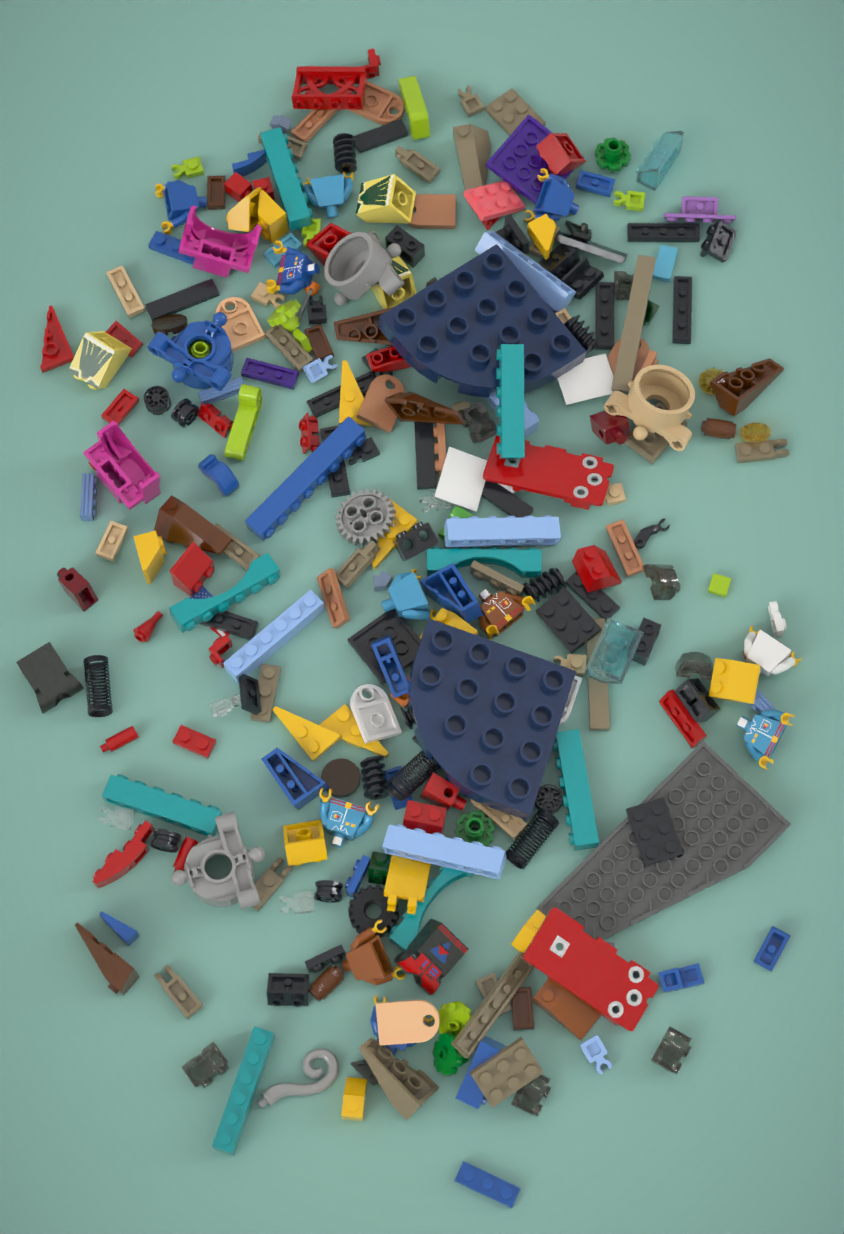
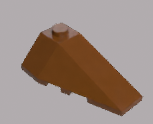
(362, 328)
(740, 388)
(416, 408)
(183, 525)
(115, 970)

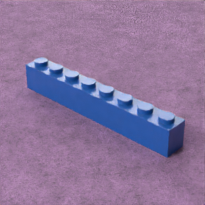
(306, 479)

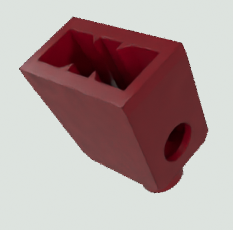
(610, 427)
(73, 584)

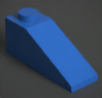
(391, 665)

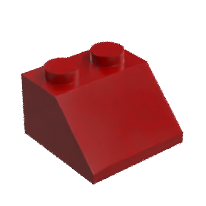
(560, 153)
(325, 241)
(595, 568)
(192, 570)
(425, 817)

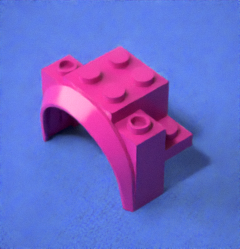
(216, 249)
(122, 467)

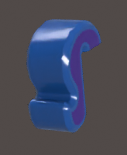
(220, 474)

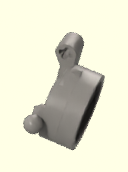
(359, 264)
(238, 884)

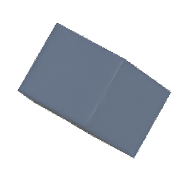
(280, 121)
(382, 581)

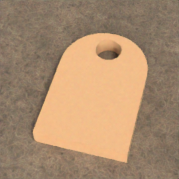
(241, 323)
(404, 1021)

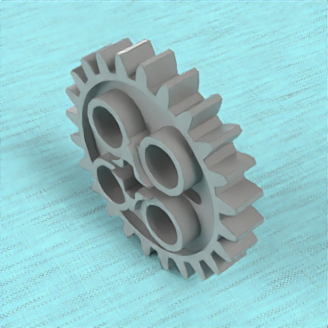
(365, 517)

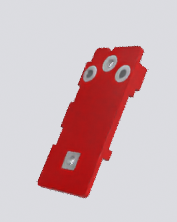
(552, 474)
(590, 969)

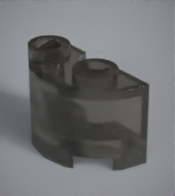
(622, 285)
(479, 423)
(663, 579)
(694, 663)
(671, 1049)
(206, 1066)
(530, 1095)

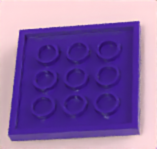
(520, 161)

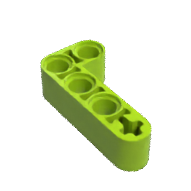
(414, 107)
(244, 423)

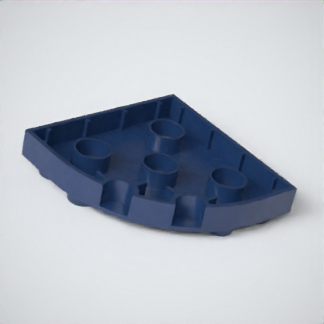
(468, 314)
(486, 714)

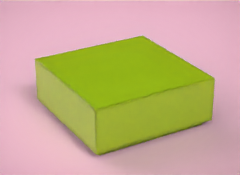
(302, 339)
(719, 585)

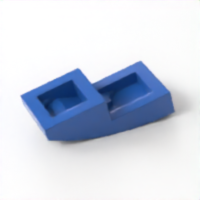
(254, 162)
(681, 978)

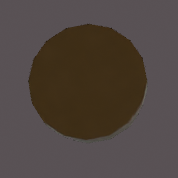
(170, 323)
(341, 776)

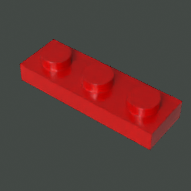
(682, 719)

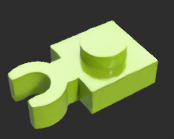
(191, 168)
(633, 200)
(311, 231)

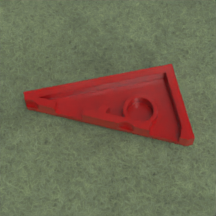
(56, 347)

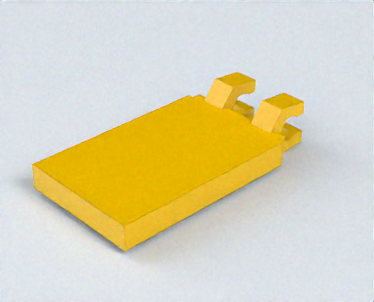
(407, 881)

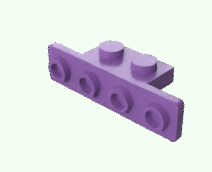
(699, 208)

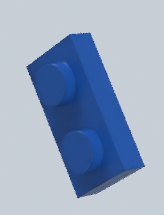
(595, 183)
(360, 868)

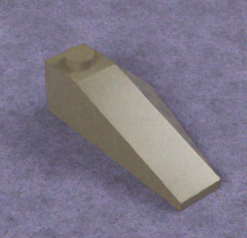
(473, 153)
(402, 1084)

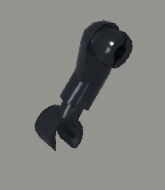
(645, 533)

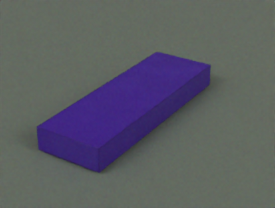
(270, 373)

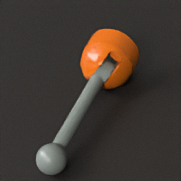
(311, 290)

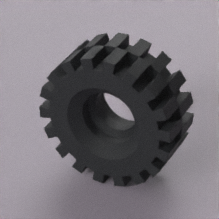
(358, 907)

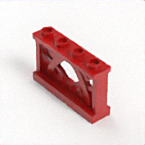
(318, 76)

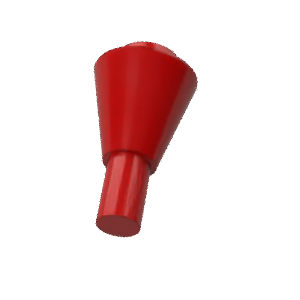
(145, 630)

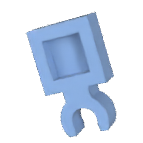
(317, 369)
(594, 1051)

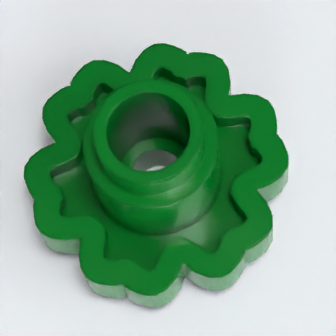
(612, 154)
(477, 821)
(446, 1056)

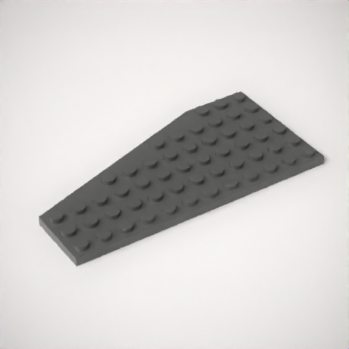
(721, 833)

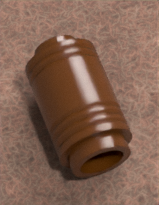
(718, 428)
(326, 983)

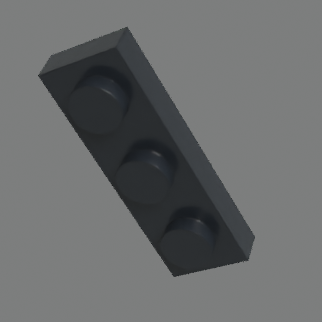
(597, 600)

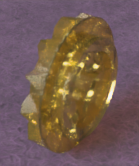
(704, 380)
(755, 432)

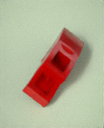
(386, 360)
(120, 863)

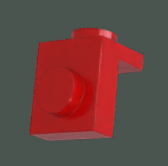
(374, 62)
(218, 648)

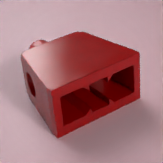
(435, 790)

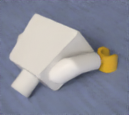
(768, 653)

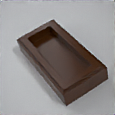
(216, 192)
(318, 342)
(522, 1009)

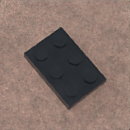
(568, 620)
(654, 832)

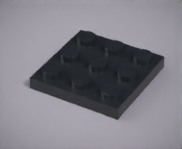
(402, 635)

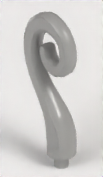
(278, 1091)

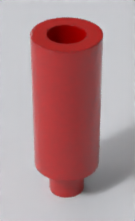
(120, 739)
(186, 846)

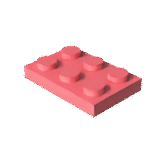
(494, 200)

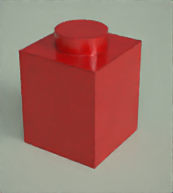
(265, 185)
(237, 187)

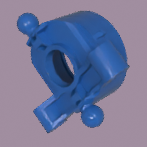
(202, 372)

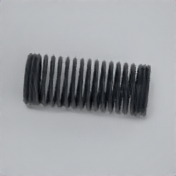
(95, 705)
(398, 783)
(549, 820)

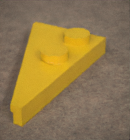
(350, 396)
(403, 522)
(344, 723)
(310, 736)

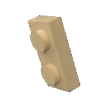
(111, 541)

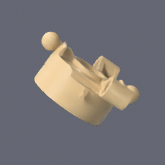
(657, 383)

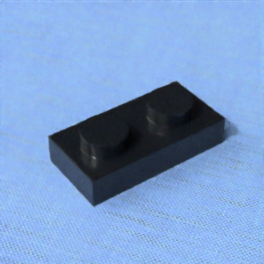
(249, 694)
(332, 956)

